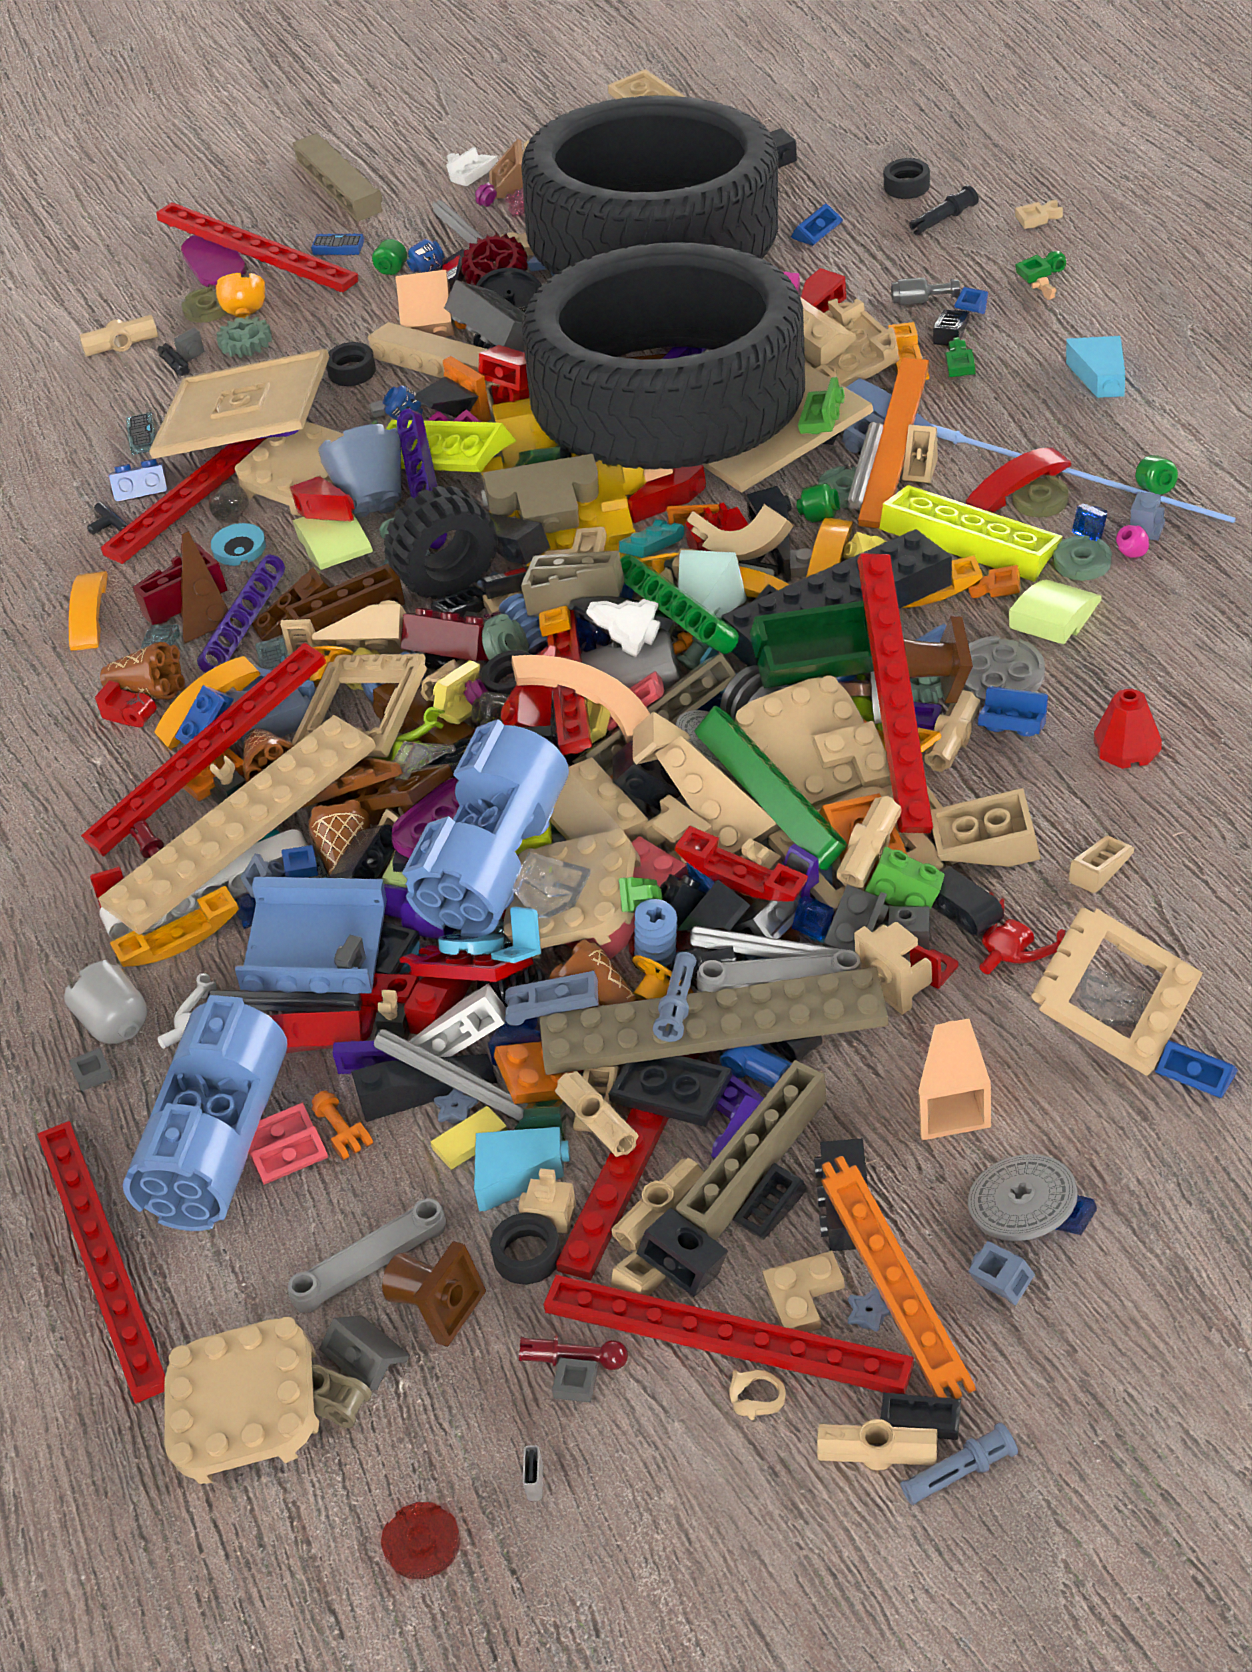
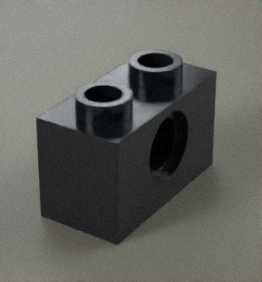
(682, 1252)

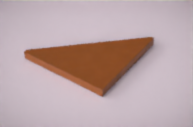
(362, 774)

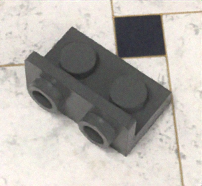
(853, 912)

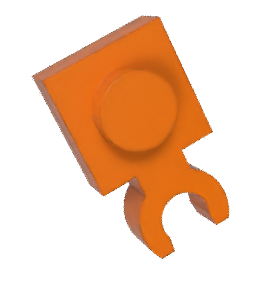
(999, 583)

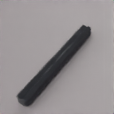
(295, 1000)

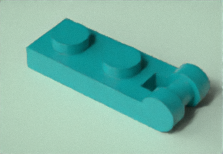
(652, 539)

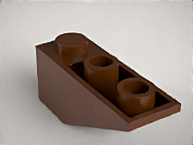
(269, 623)

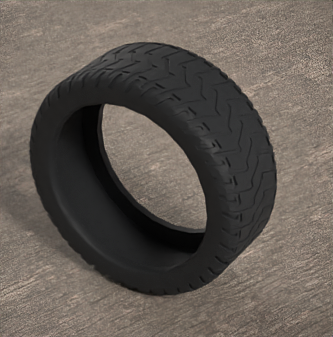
(649, 176)
(673, 408)

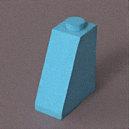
(1098, 364)
(511, 1158)

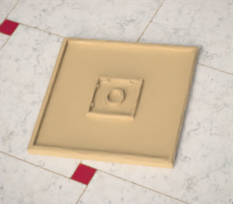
(241, 403)
(788, 445)

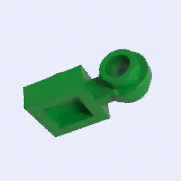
(1036, 267)
(959, 359)

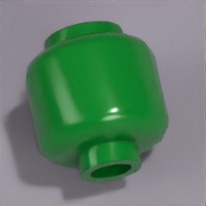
(389, 256)
(1156, 474)
(818, 502)

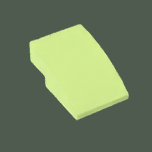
(332, 540)
(1052, 610)

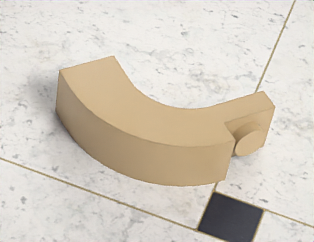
(753, 541)

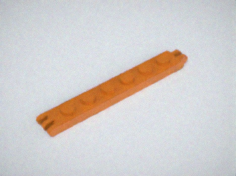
(896, 1280)

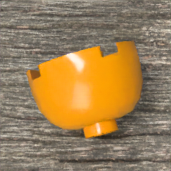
(240, 294)

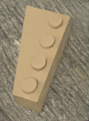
(715, 797)

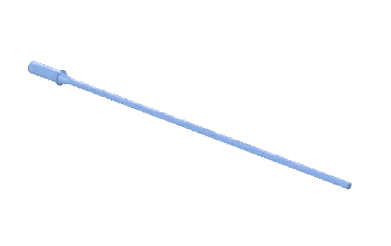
(957, 437)

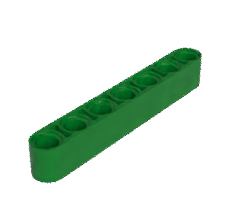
(679, 605)
(770, 787)

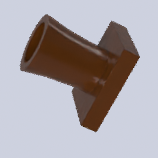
(944, 659)
(410, 790)
(442, 1292)

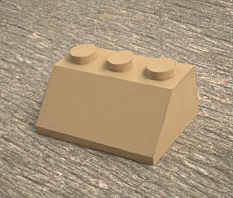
(823, 336)
(594, 805)

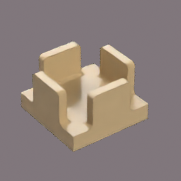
(672, 824)
(885, 951)

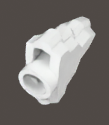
(627, 623)

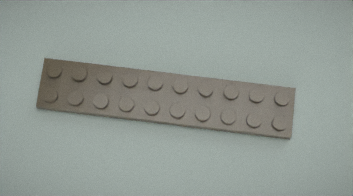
(715, 1020)

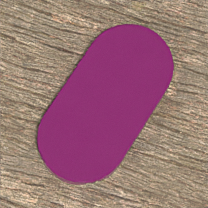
(210, 260)
(434, 806)

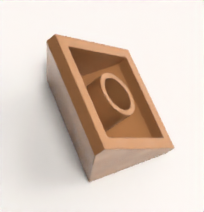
(507, 172)

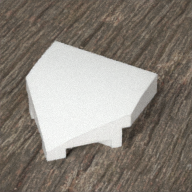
(469, 166)

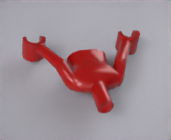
(1010, 942)

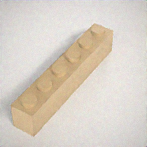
(420, 349)

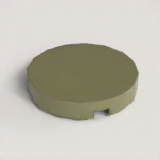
(202, 306)
(1041, 497)

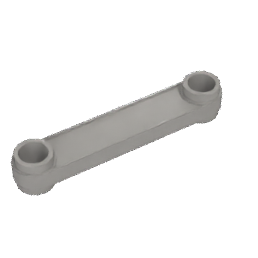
(729, 975)
(366, 1255)

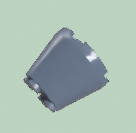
(366, 467)

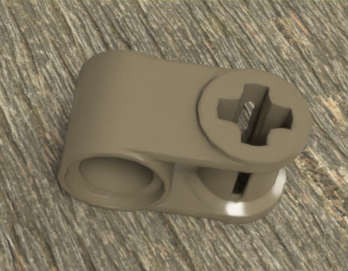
(338, 1396)

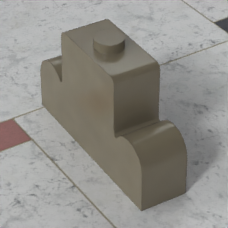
(544, 491)

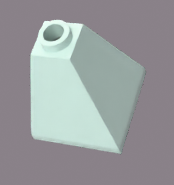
(712, 579)

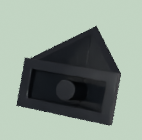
(447, 397)
(717, 909)

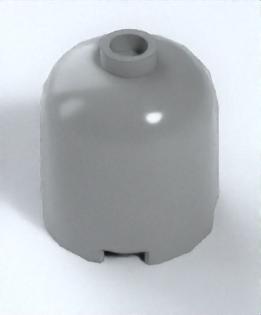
(107, 1003)

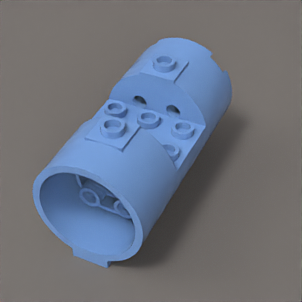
(468, 864)
(206, 1115)

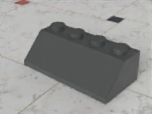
(486, 315)

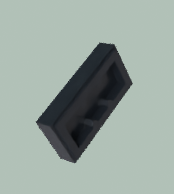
(923, 1412)

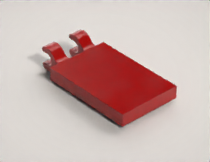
(461, 966)

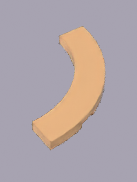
(588, 682)

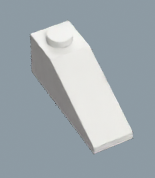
(463, 1024)

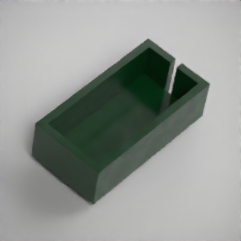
(812, 644)

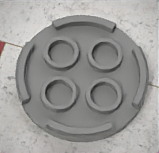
(1004, 665)

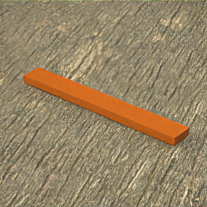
(893, 440)

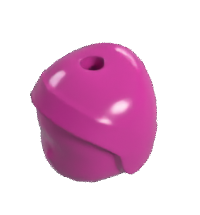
(1132, 541)

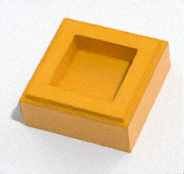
(554, 620)

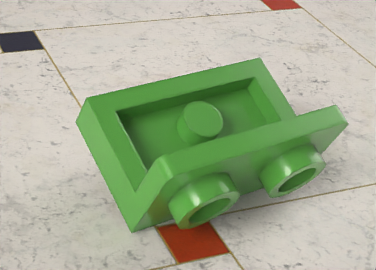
(822, 409)
(905, 880)

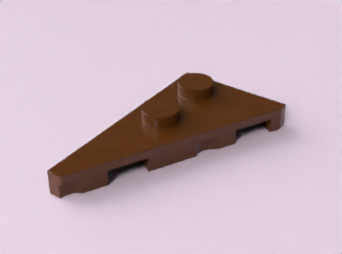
(201, 599)

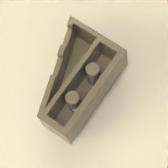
(561, 578)

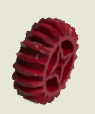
(480, 256)

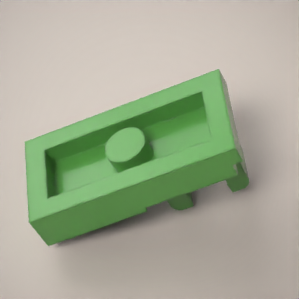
(637, 890)

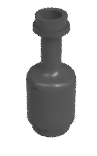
(917, 290)

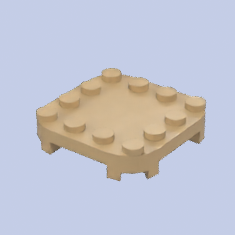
(869, 354)
(284, 463)
(785, 727)
(599, 905)
(239, 1398)

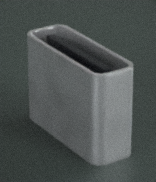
(532, 1473)

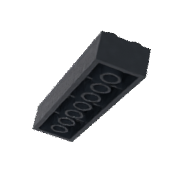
(917, 568)

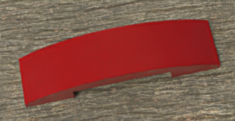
(1015, 474)
(736, 872)

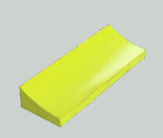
(462, 444)
(970, 531)

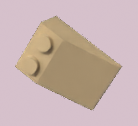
(371, 627)
(986, 831)

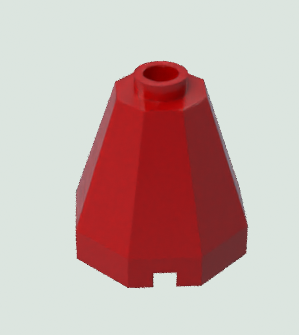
(1127, 731)

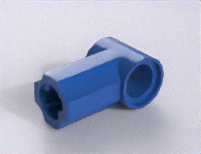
(755, 1063)

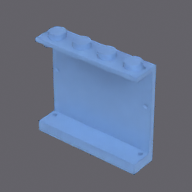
(302, 926)

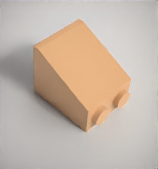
(423, 302)
(954, 1083)

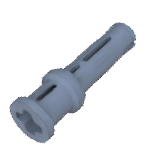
(682, 970)
(974, 1456)

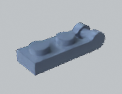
(551, 997)

